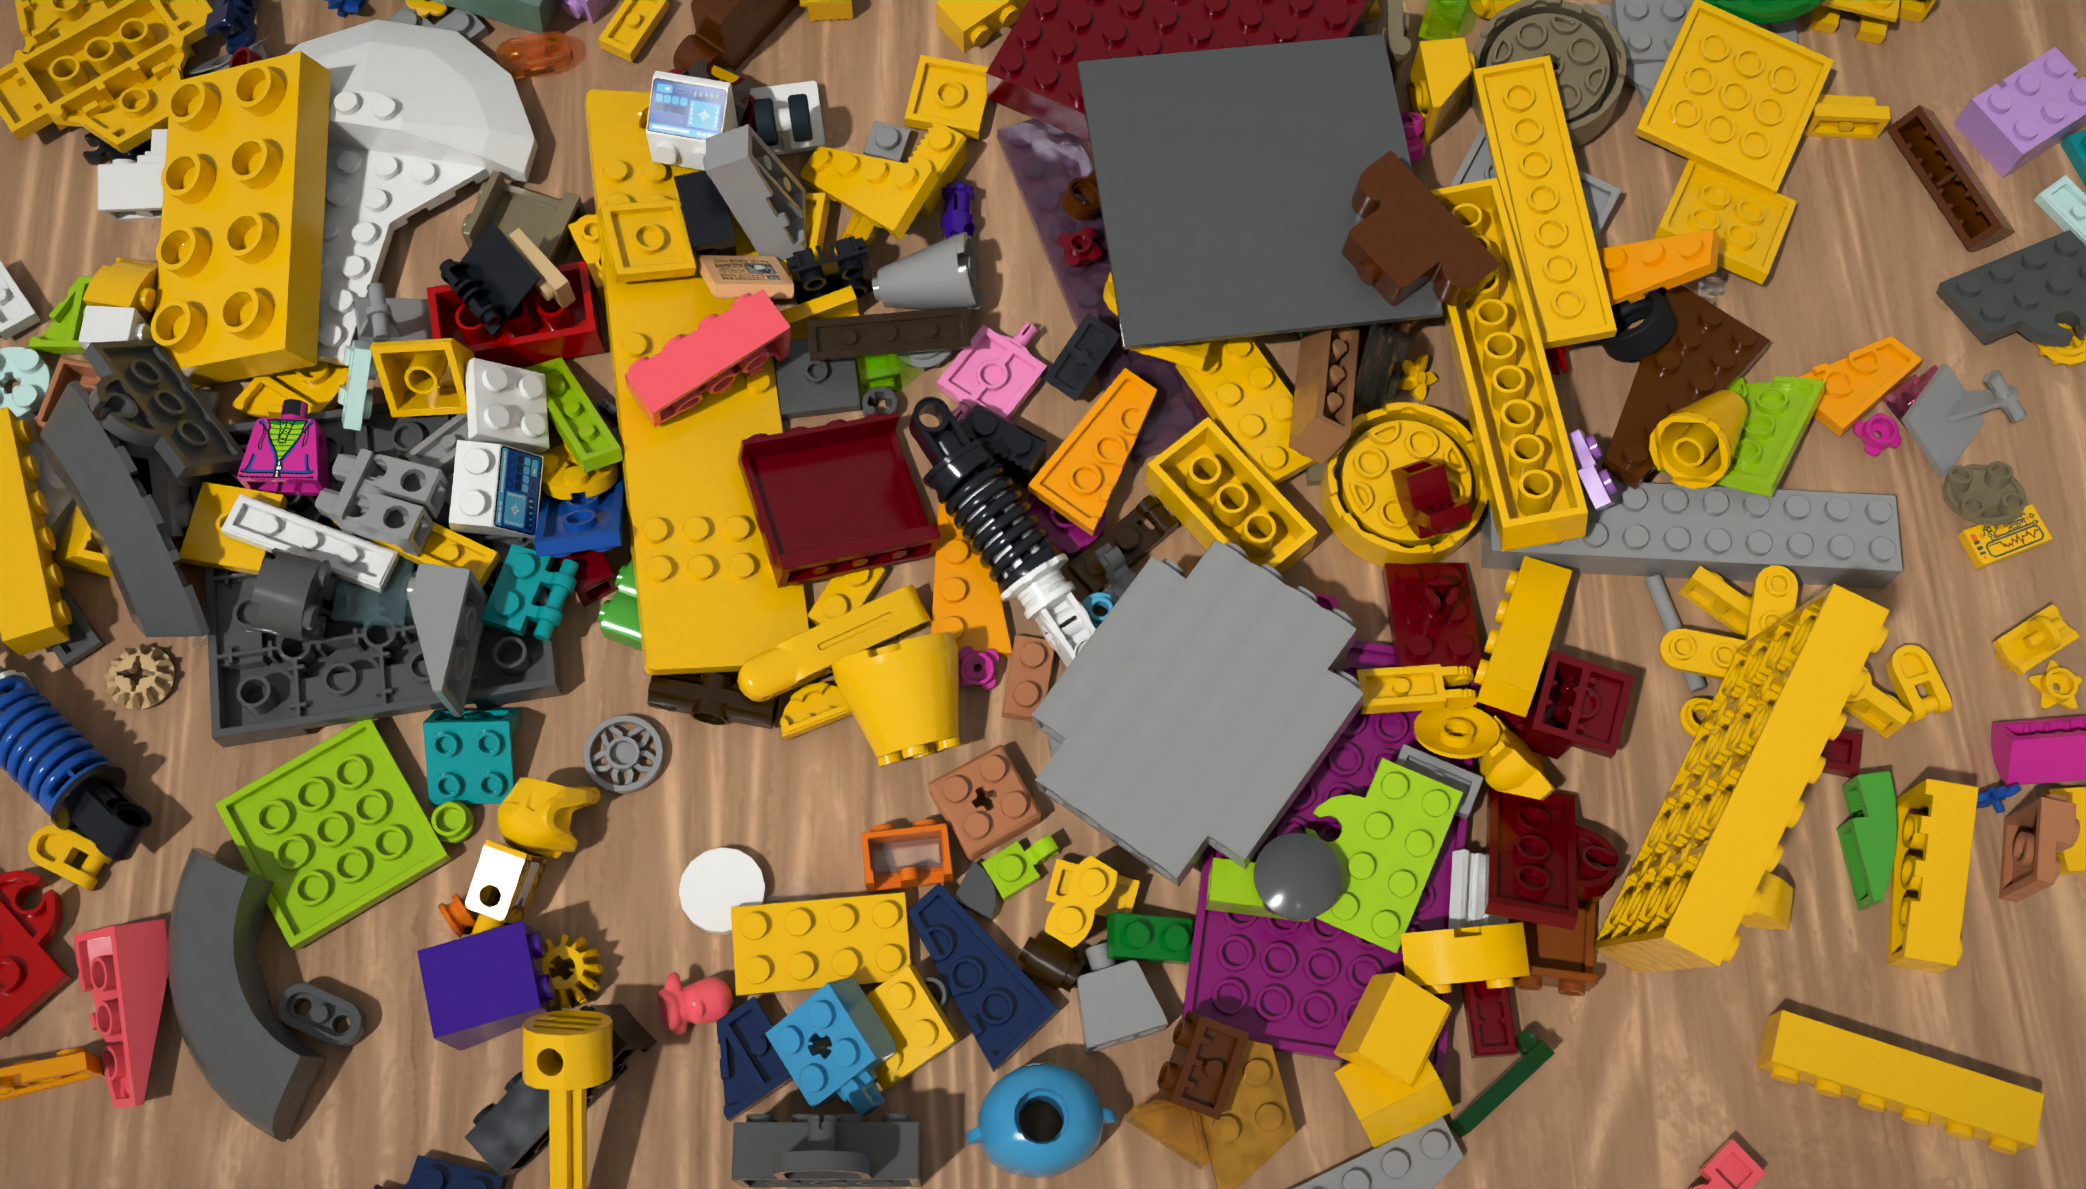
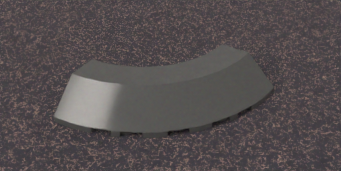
(121, 518)

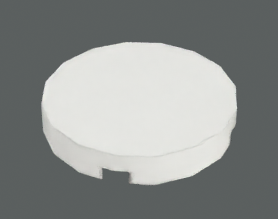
(718, 882)

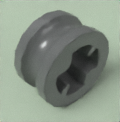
(879, 393)

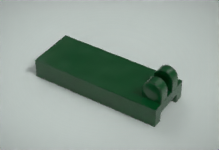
(1533, 1056)

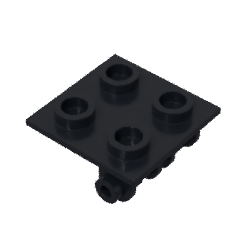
(823, 277)
(491, 278)

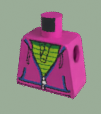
(286, 454)

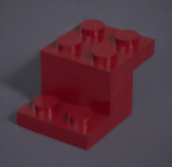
(1572, 707)

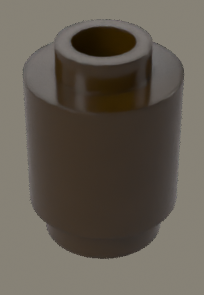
(1051, 962)

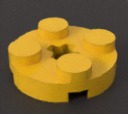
(564, 475)

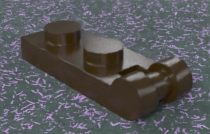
(1129, 538)

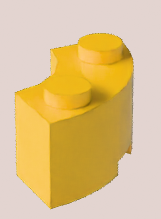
(125, 284)
(1465, 955)

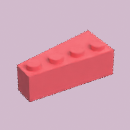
(709, 357)

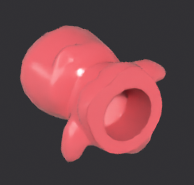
(696, 1003)

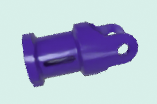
(958, 209)

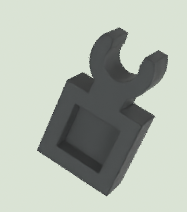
(1117, 571)

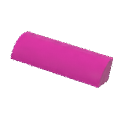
(2040, 750)

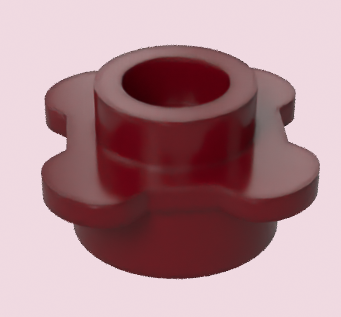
(1079, 257)

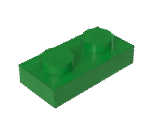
(1149, 938)

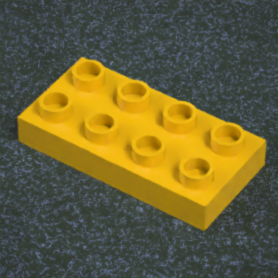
(243, 220)

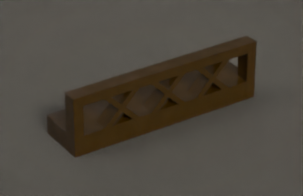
(888, 333)

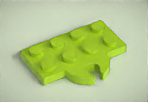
(1386, 850)

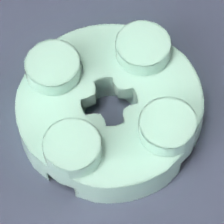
(35, 377)

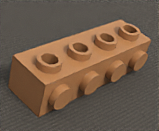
(1324, 392)

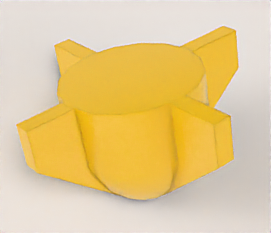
(1514, 767)

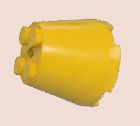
(904, 696)

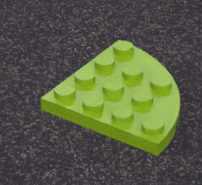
(1771, 431)

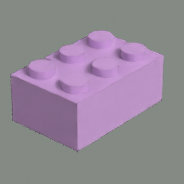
(2026, 112)

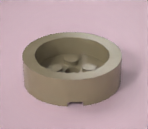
(1580, 44)

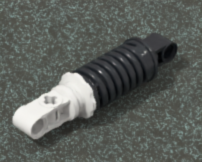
(997, 528)

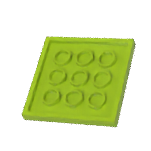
(332, 832)

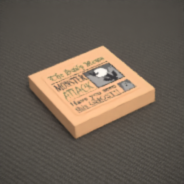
(745, 274)

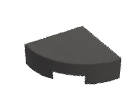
(977, 892)

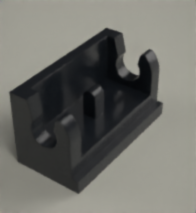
(705, 215)
(1081, 356)

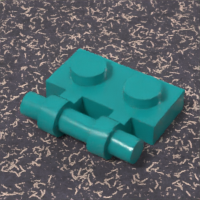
(519, 589)

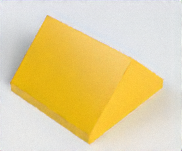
(1393, 1028)
(1389, 1107)

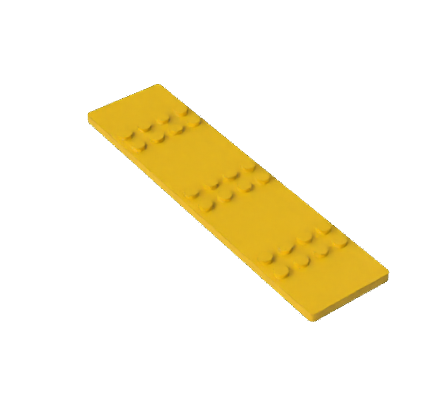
(693, 534)

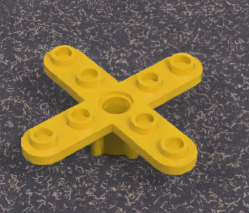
(1711, 654)

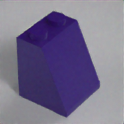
(485, 984)

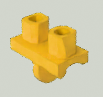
(2033, 641)

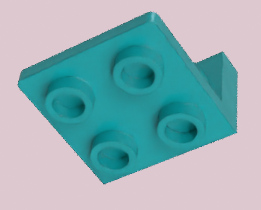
(470, 755)

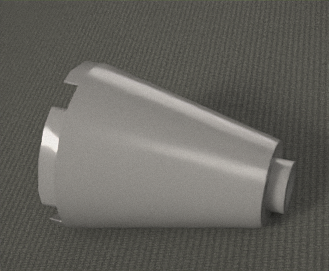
(932, 277)

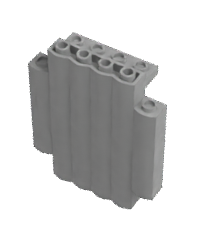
(1198, 710)

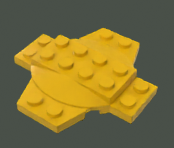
(99, 65)

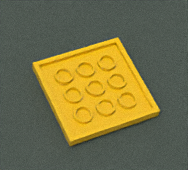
(1733, 96)

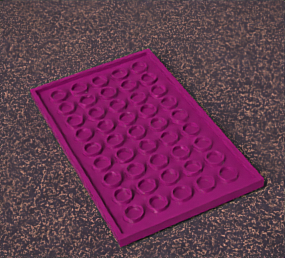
(1304, 979)

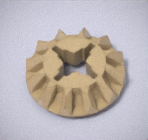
(150, 688)

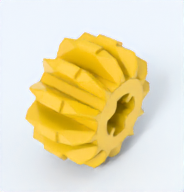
(576, 957)

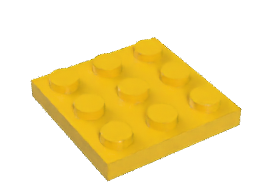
(1743, 215)

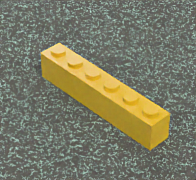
(30, 581)
(1900, 1081)

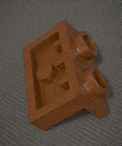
(1201, 1064)

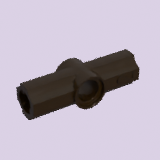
(710, 700)

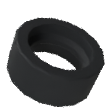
(1647, 335)

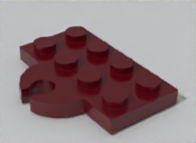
(1542, 859)

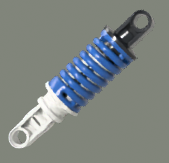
(66, 771)

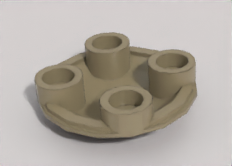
(1984, 493)

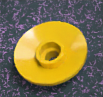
(1457, 732)

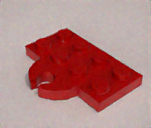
(26, 967)

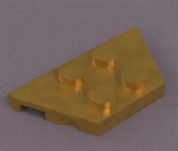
(1252, 1121)

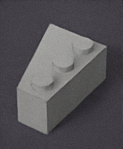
(758, 191)

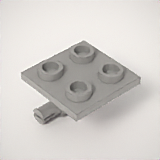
(391, 318)
(1948, 417)

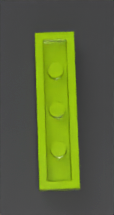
(577, 418)

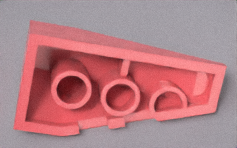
(128, 981)

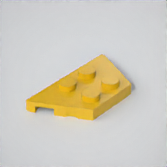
(313, 385)

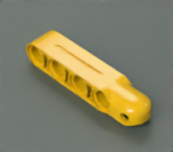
(813, 651)

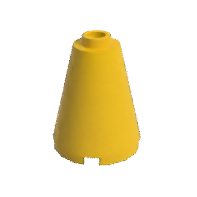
(1699, 439)

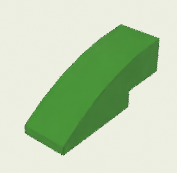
(1869, 836)

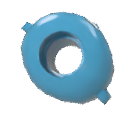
(1040, 1083)

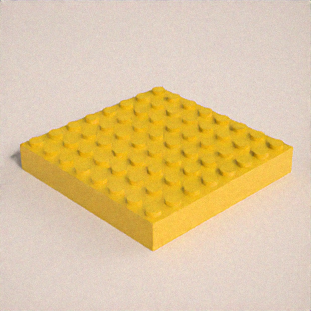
(1742, 786)

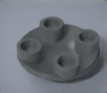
(1297, 876)

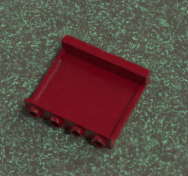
(835, 499)

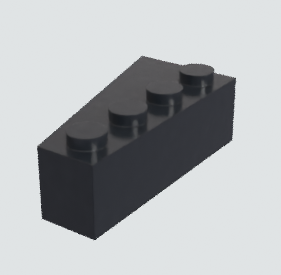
(518, 1125)

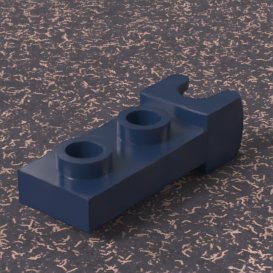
(234, 21)

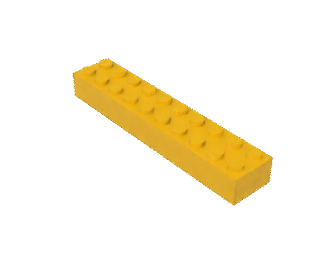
(1510, 388)

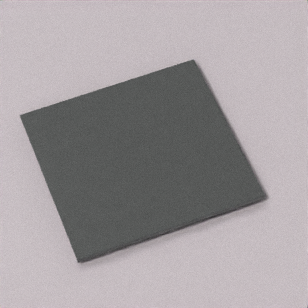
(1237, 184)

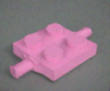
(993, 373)

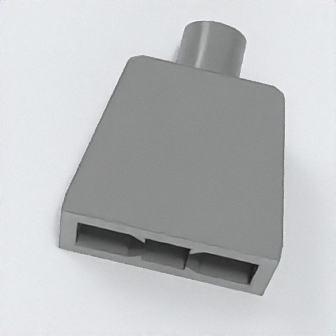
(1115, 1002)

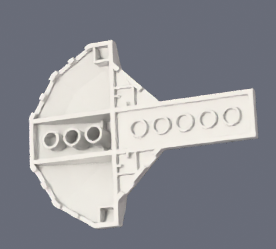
(406, 129)

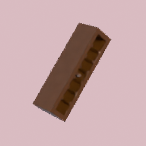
(1950, 179)

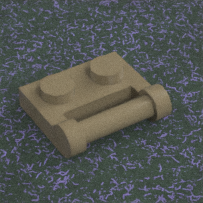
(1394, 27)

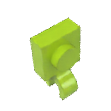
(1014, 868)

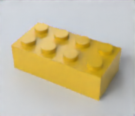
(1228, 499)

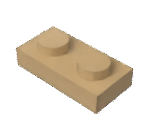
(553, 282)

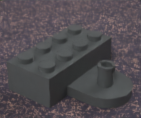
(827, 1153)

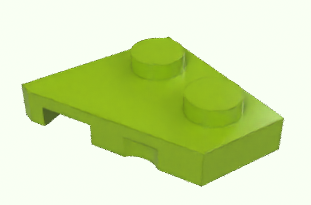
(67, 318)

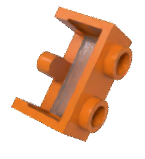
(906, 856)

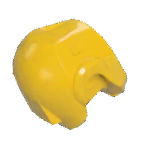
(539, 816)

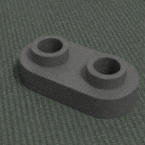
(323, 1016)

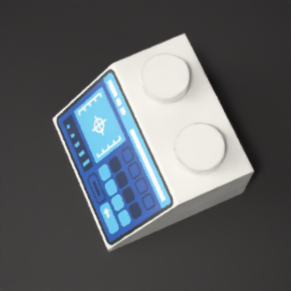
(684, 114)
(495, 490)

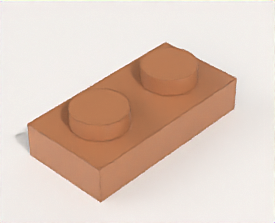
(1027, 677)

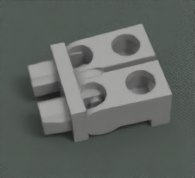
(385, 499)

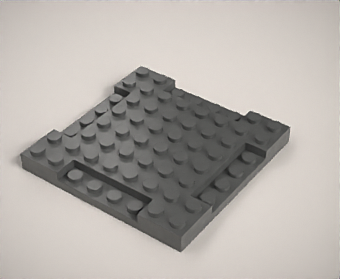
(283, 686)

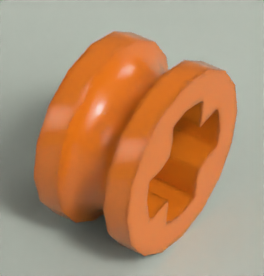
(457, 915)

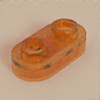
(535, 54)

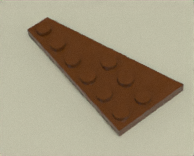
(1697, 360)

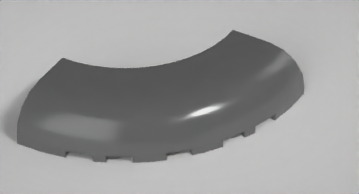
(224, 999)

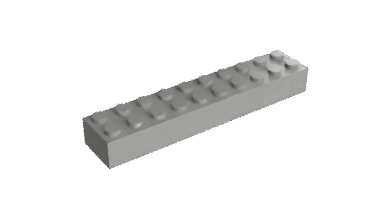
(1726, 531)

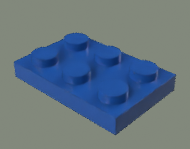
(581, 523)

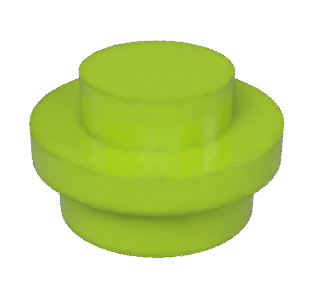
(452, 822)

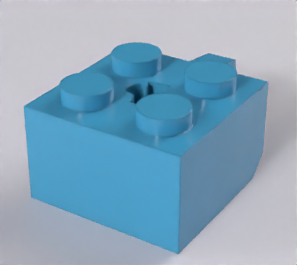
(835, 1046)

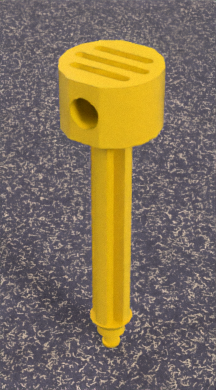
(566, 1056)

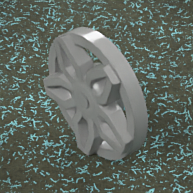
(623, 754)

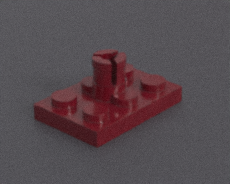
(1431, 615)

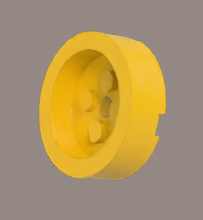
(1364, 501)

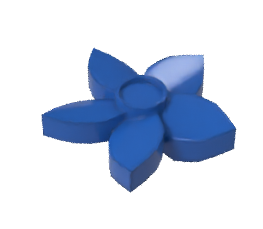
(343, 6)
(1994, 795)

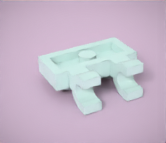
(355, 396)

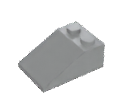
(449, 625)

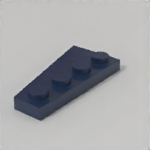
(987, 986)

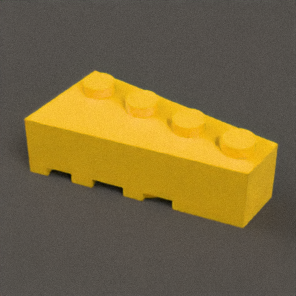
(1930, 875)

